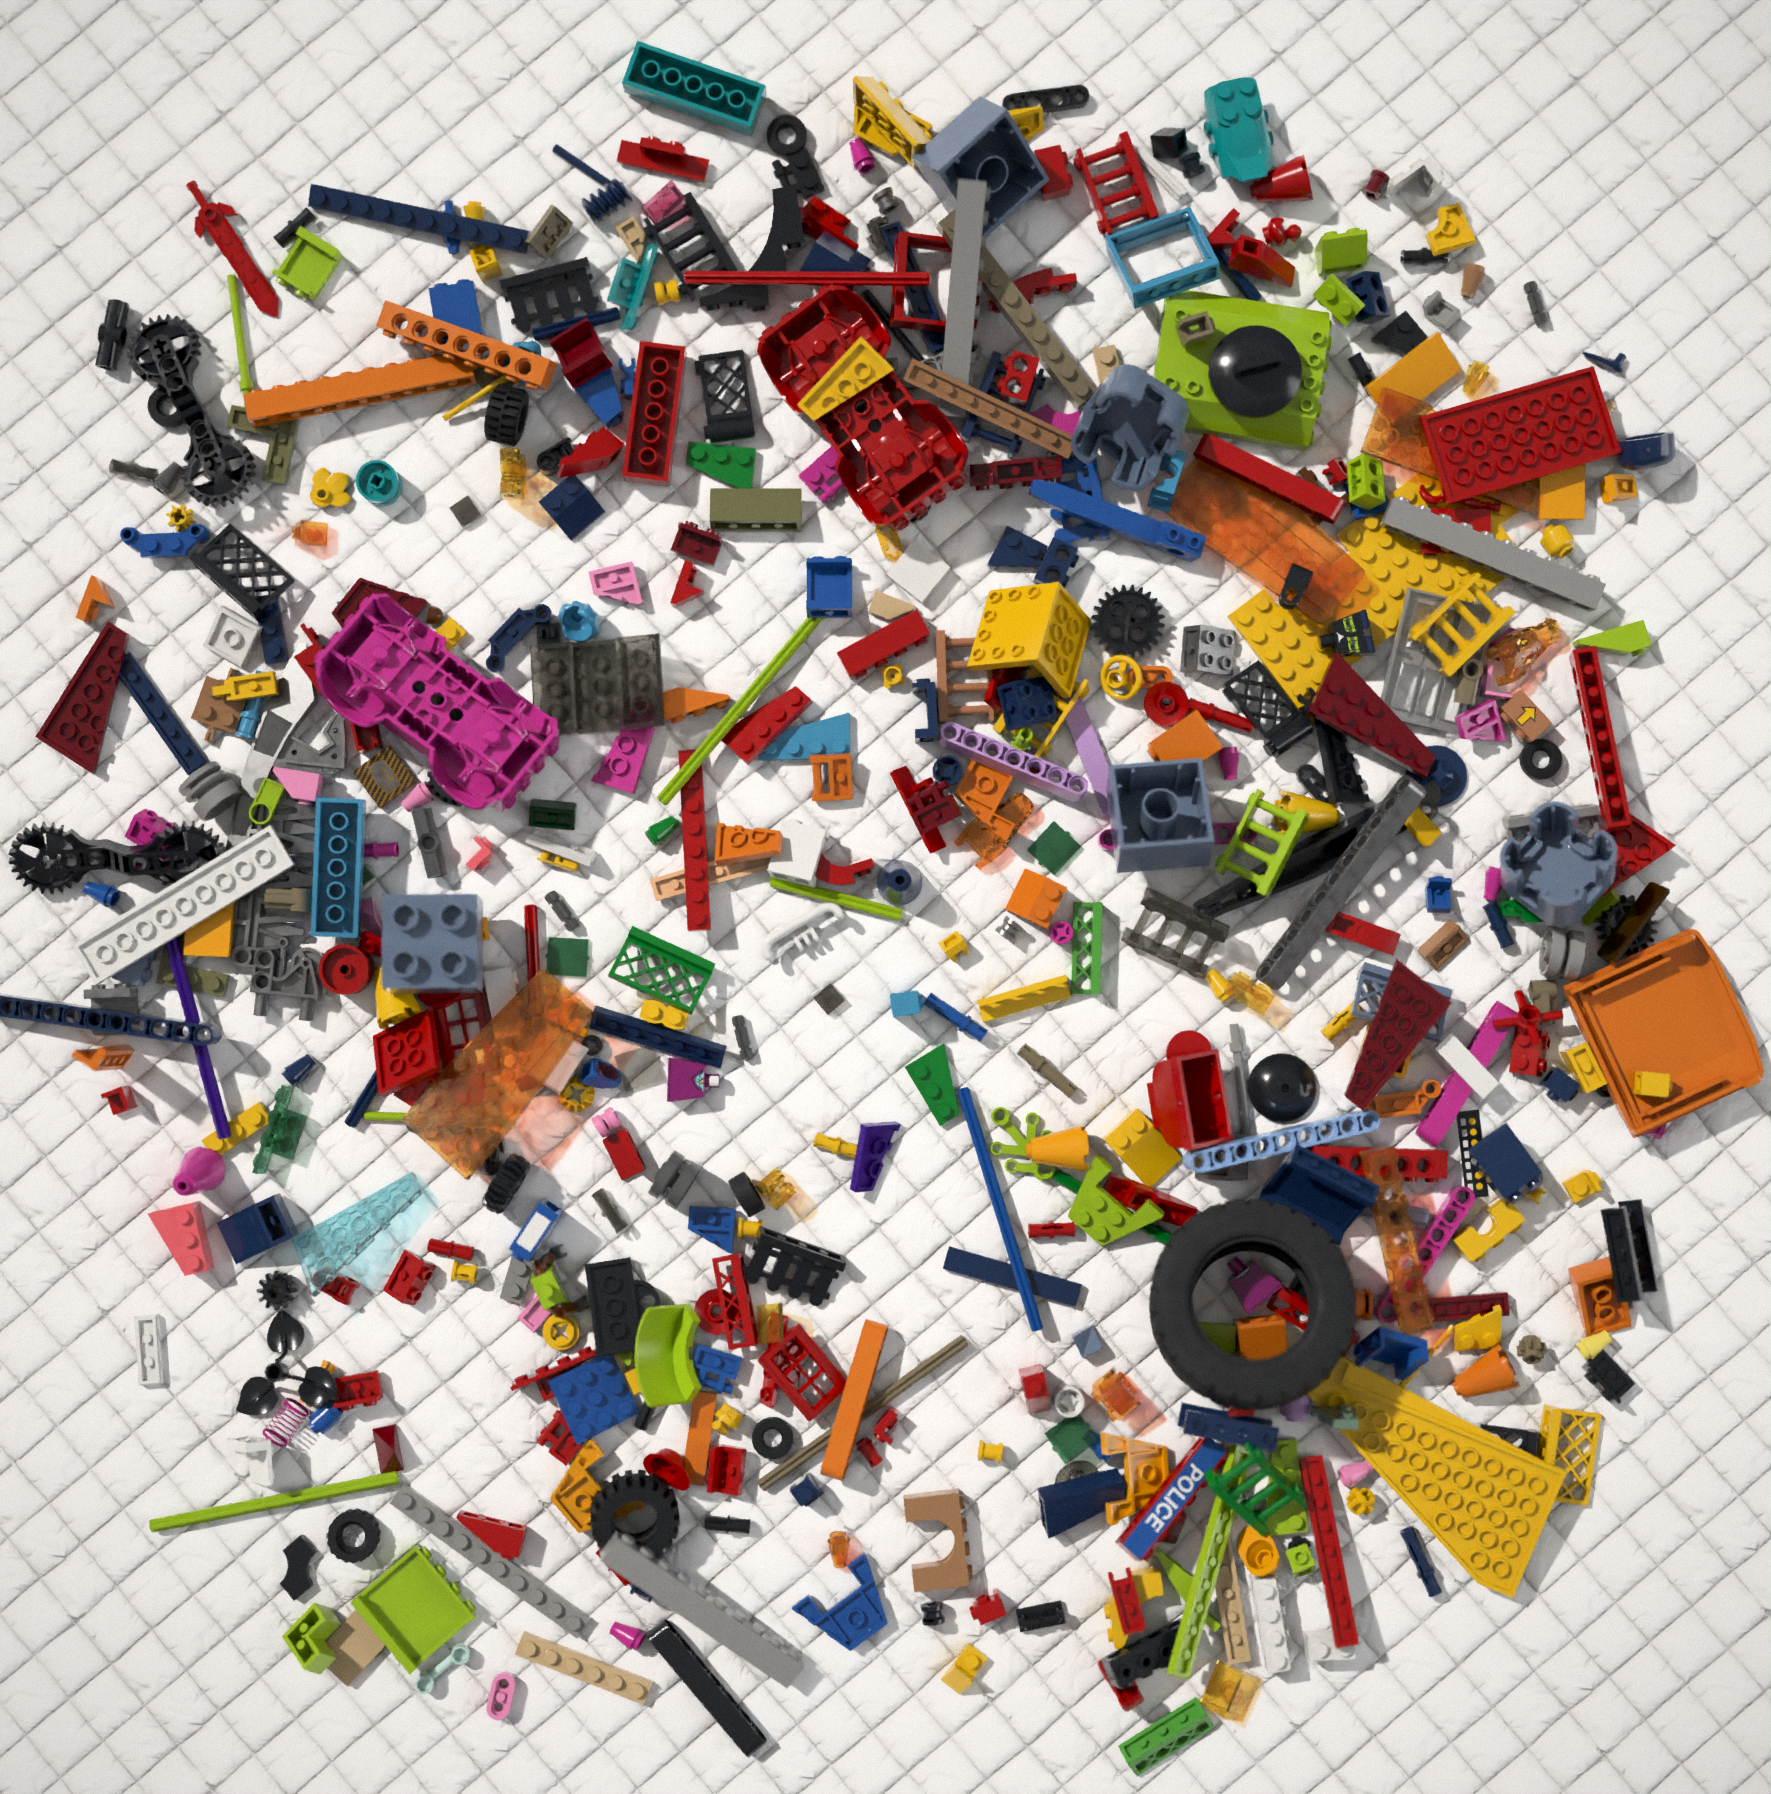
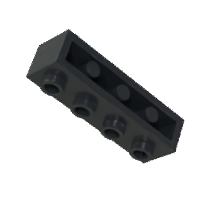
(1141, 1656)

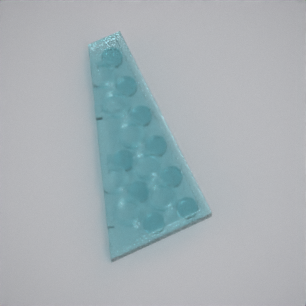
(348, 1233)

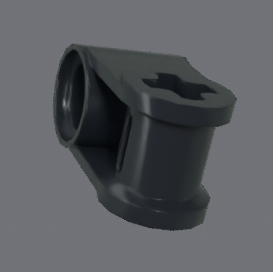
(554, 453)
(1295, 584)

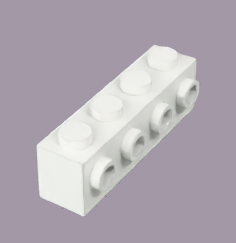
(1270, 1623)

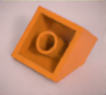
(1036, 898)

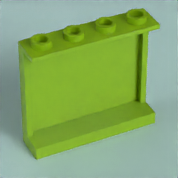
(414, 1608)

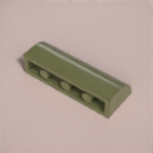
(756, 509)

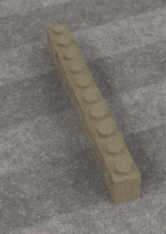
(1027, 323)

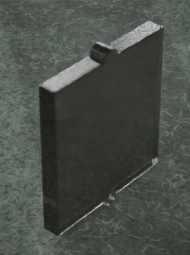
(639, 1068)

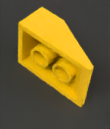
(1142, 1147)

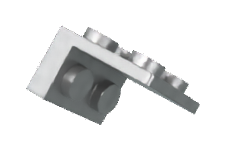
(1208, 650)

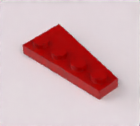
(759, 729)

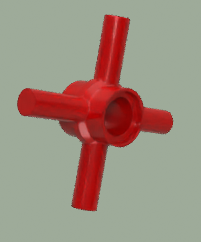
(1528, 1019)

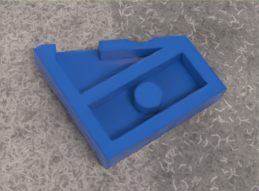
(713, 1224)

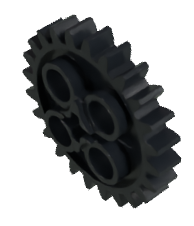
(1107, 618)

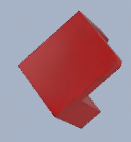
(120, 1099)

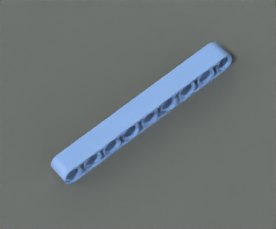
(1271, 1140)

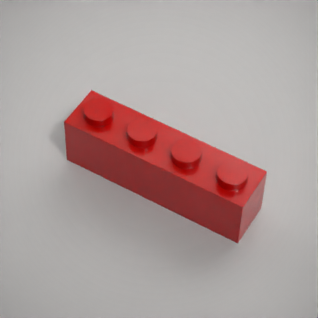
(884, 644)

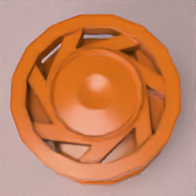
(1364, 1304)

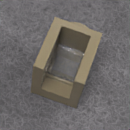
(1195, 328)

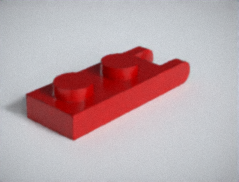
(1127, 1603)

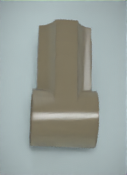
(1467, 684)
(294, 899)
(1543, 995)

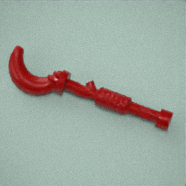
(1472, 502)

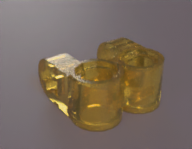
(513, 474)

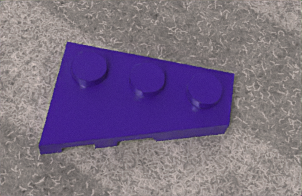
(871, 1148)

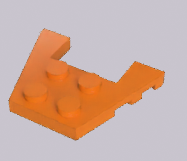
(981, 794)

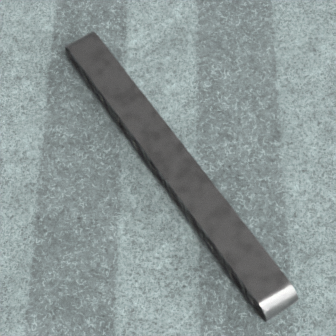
(1340, 882)

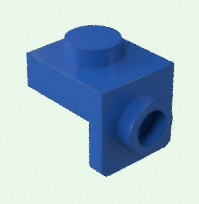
(1438, 895)

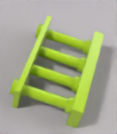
(1274, 861)

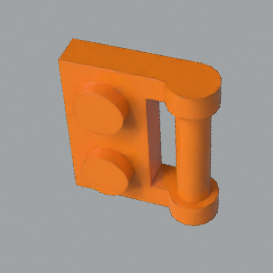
(839, 776)

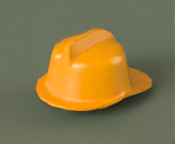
(1258, 1552)

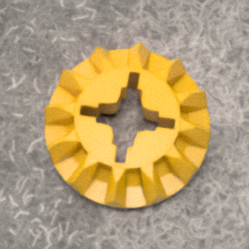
(573, 1105)
(561, 1342)

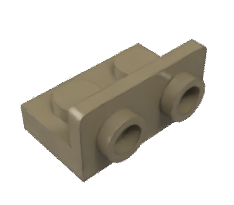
(549, 232)

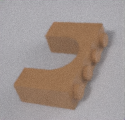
(953, 1569)

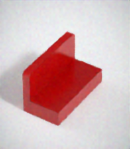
(624, 1154)

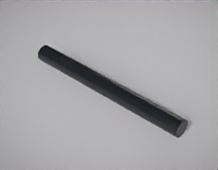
(898, 333)

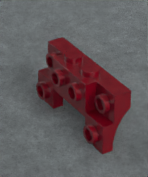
(1009, 472)

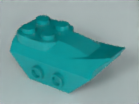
(1238, 130)

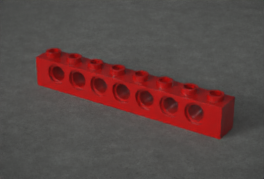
(1600, 739)

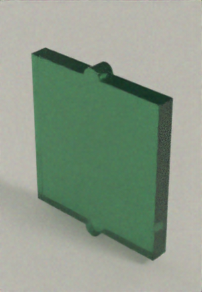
(1053, 848)
(567, 956)
(1071, 1437)

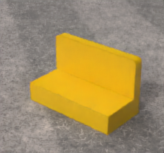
(1422, 828)
(1583, 1067)

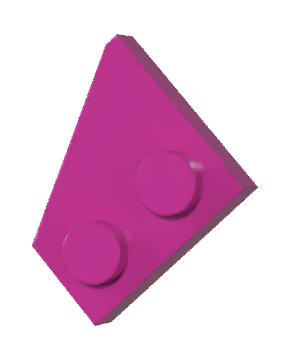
(1481, 723)

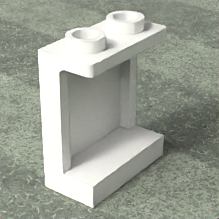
(800, 852)

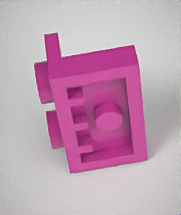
(145, 826)

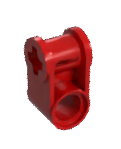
(338, 1286)

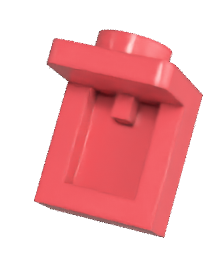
(480, 859)

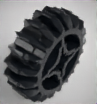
(1605, 928)
(506, 1183)

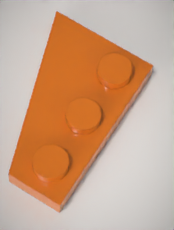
(745, 844)

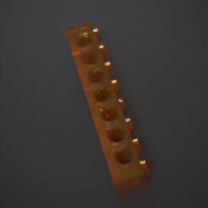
(1422, 1317)

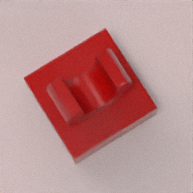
(1338, 469)

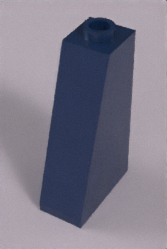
(1078, 1499)

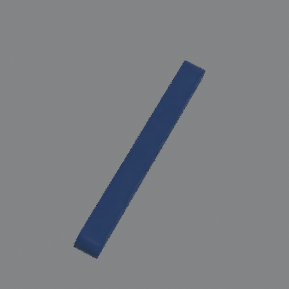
(109, 1020)

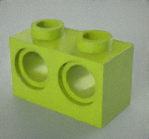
(1366, 481)

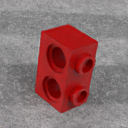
(1022, 379)

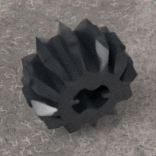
(280, 1299)

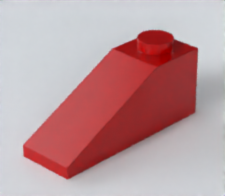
(499, 1535)

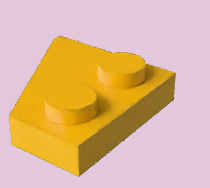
(1479, 1331)

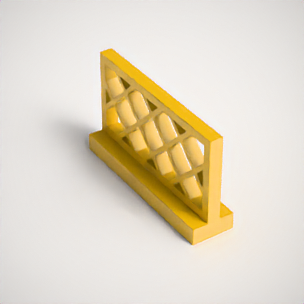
(1548, 1447)

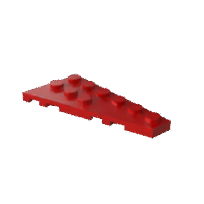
(1636, 849)

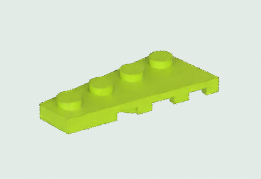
(1292, 1516)

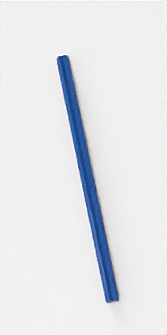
(1000, 1209)

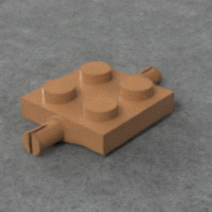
(218, 712)

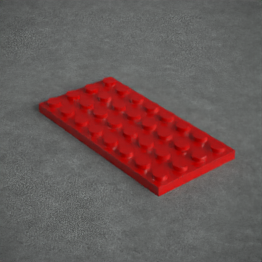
(1520, 435)

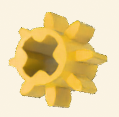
(179, 512)
(1360, 1501)

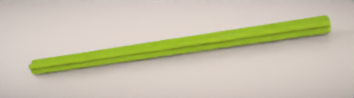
(738, 710)
(274, 1501)

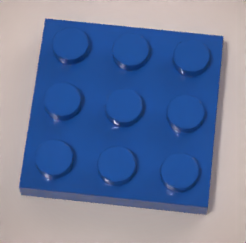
(593, 1397)

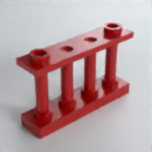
(1130, 169)

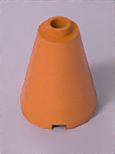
(1486, 1375)

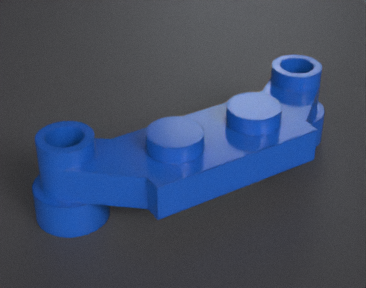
(165, 544)

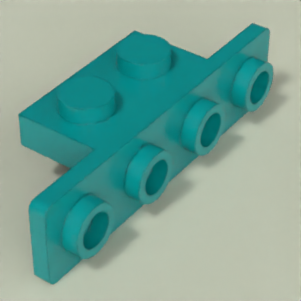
(630, 284)

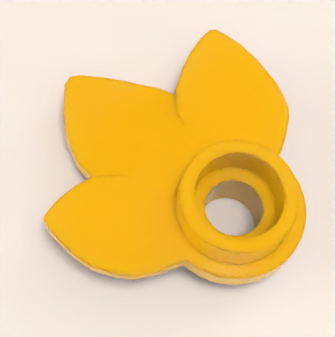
(332, 486)

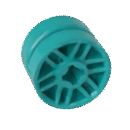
(368, 480)

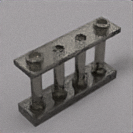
(1175, 911)

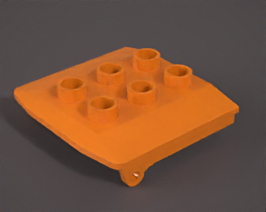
(1671, 1016)

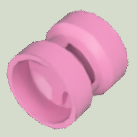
(609, 1117)

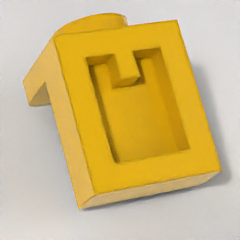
(1582, 1185)

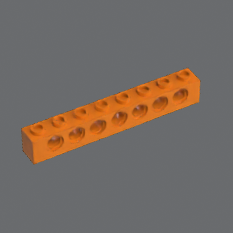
(394, 315)

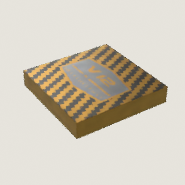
(384, 776)

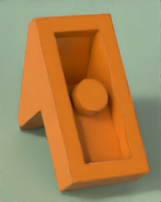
(94, 594)

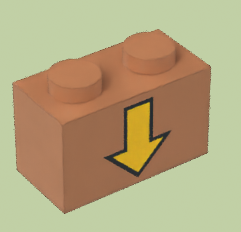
(1523, 717)

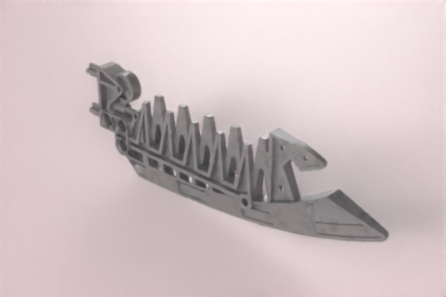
(271, 749)

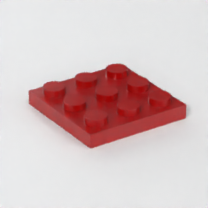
(406, 1053)

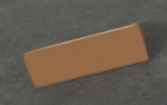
(1443, 944)

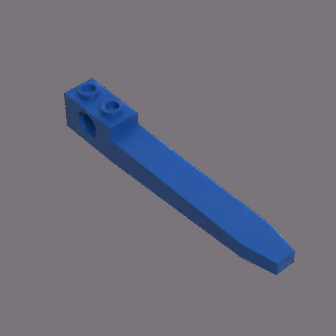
(1124, 522)

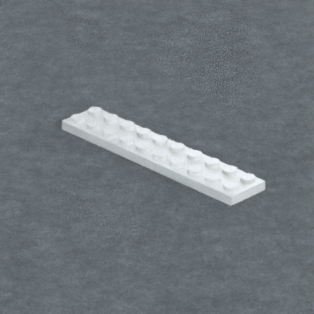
(183, 905)

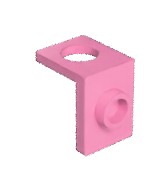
(1485, 682)

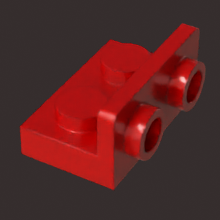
(409, 1278)

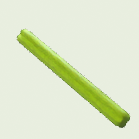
(839, 898)

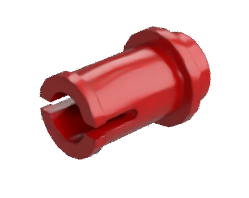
(868, 1451)

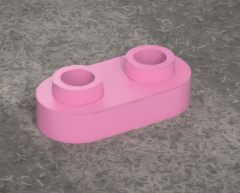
(501, 1695)

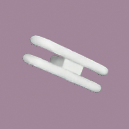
(800, 929)

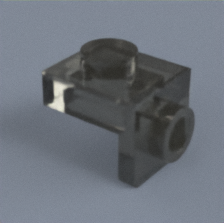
(874, 237)

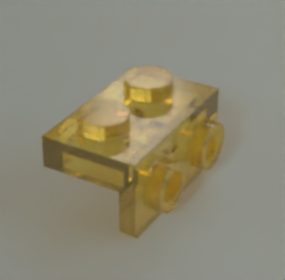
(1252, 995)

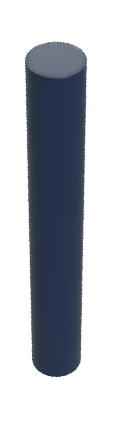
(582, 166)

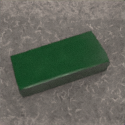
(552, 814)

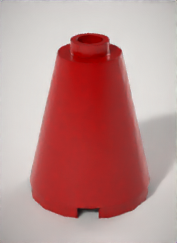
(1284, 184)

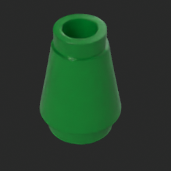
(660, 831)

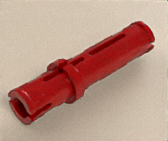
(1219, 715)

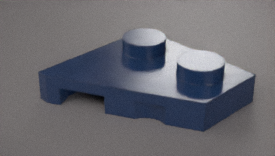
(1017, 550)

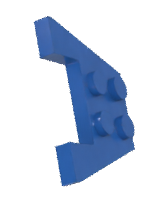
(855, 1615)

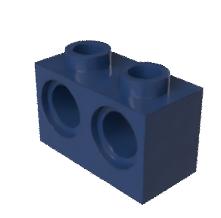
(1370, 291)
(1052, 563)

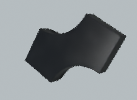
(298, 1558)

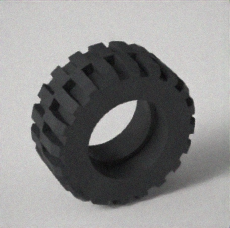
(636, 1488)

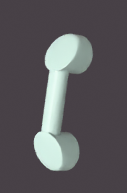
(425, 1680)

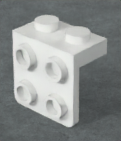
(1424, 171)

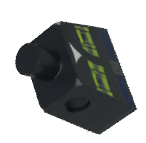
(1349, 636)

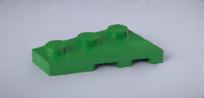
(723, 462)
(935, 1084)

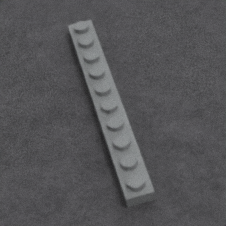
(501, 1569)

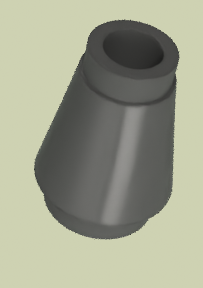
(168, 479)

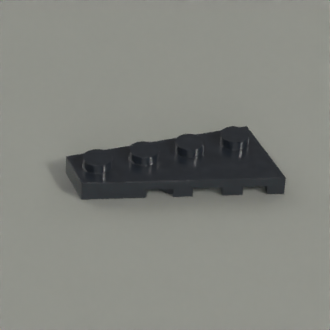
(1338, 767)

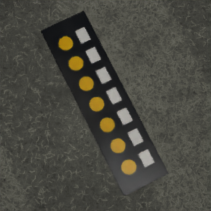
(1470, 1134)

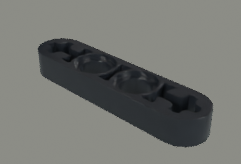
(1044, 96)

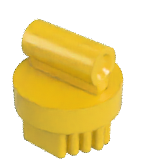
(728, 1418)

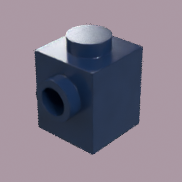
(1559, 1085)

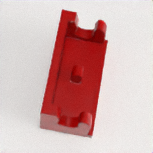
(367, 739)

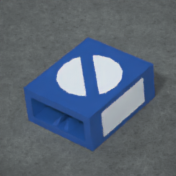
(535, 1230)

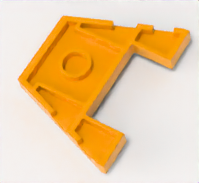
(1144, 1472)
(578, 1487)

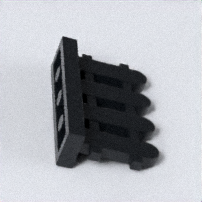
(538, 292)
(788, 1248)

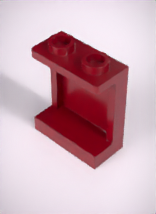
(580, 353)

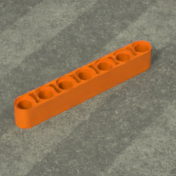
(854, 1400)

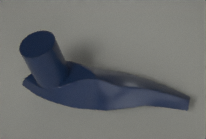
(1610, 364)

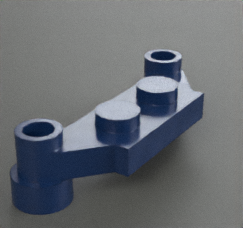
(512, 632)

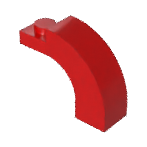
(842, 875)

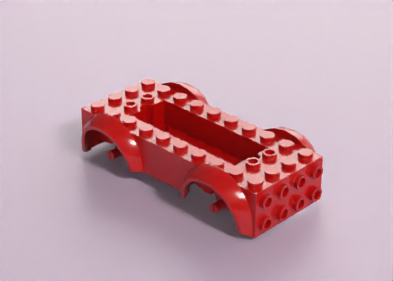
(885, 472)

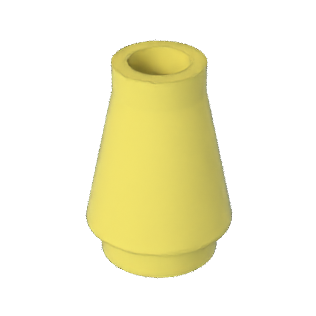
(1592, 1345)

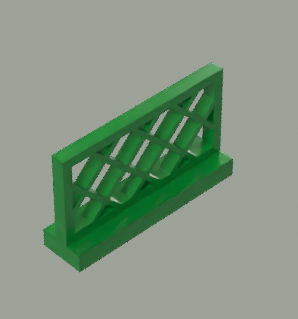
(665, 952)

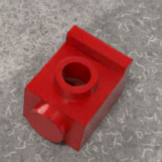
(988, 1608)

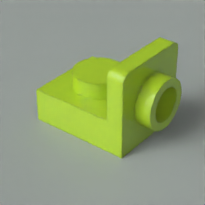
(1300, 1561)

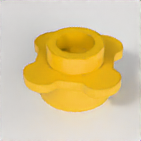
(897, 680)

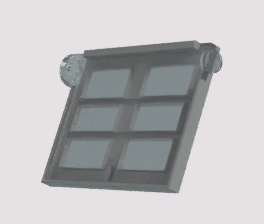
(1412, 679)

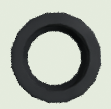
(746, 1194)

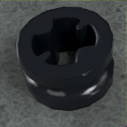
(598, 1045)

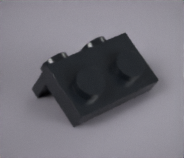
(1608, 1377)

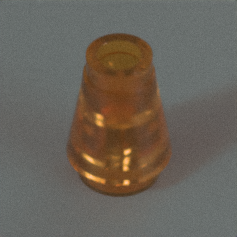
(839, 1548)

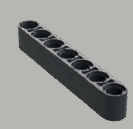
(706, 1688)

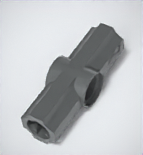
(433, 857)

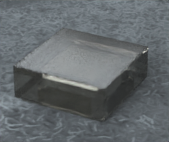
(465, 511)
(829, 999)

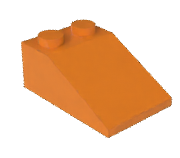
(1596, 1297)

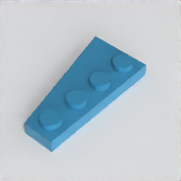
(819, 737)

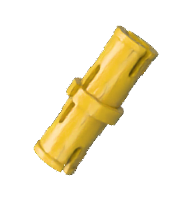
(1339, 1023)
(835, 1145)

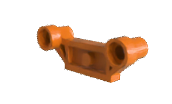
(1404, 1102)

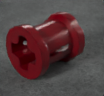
(1375, 184)

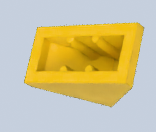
(485, 262)

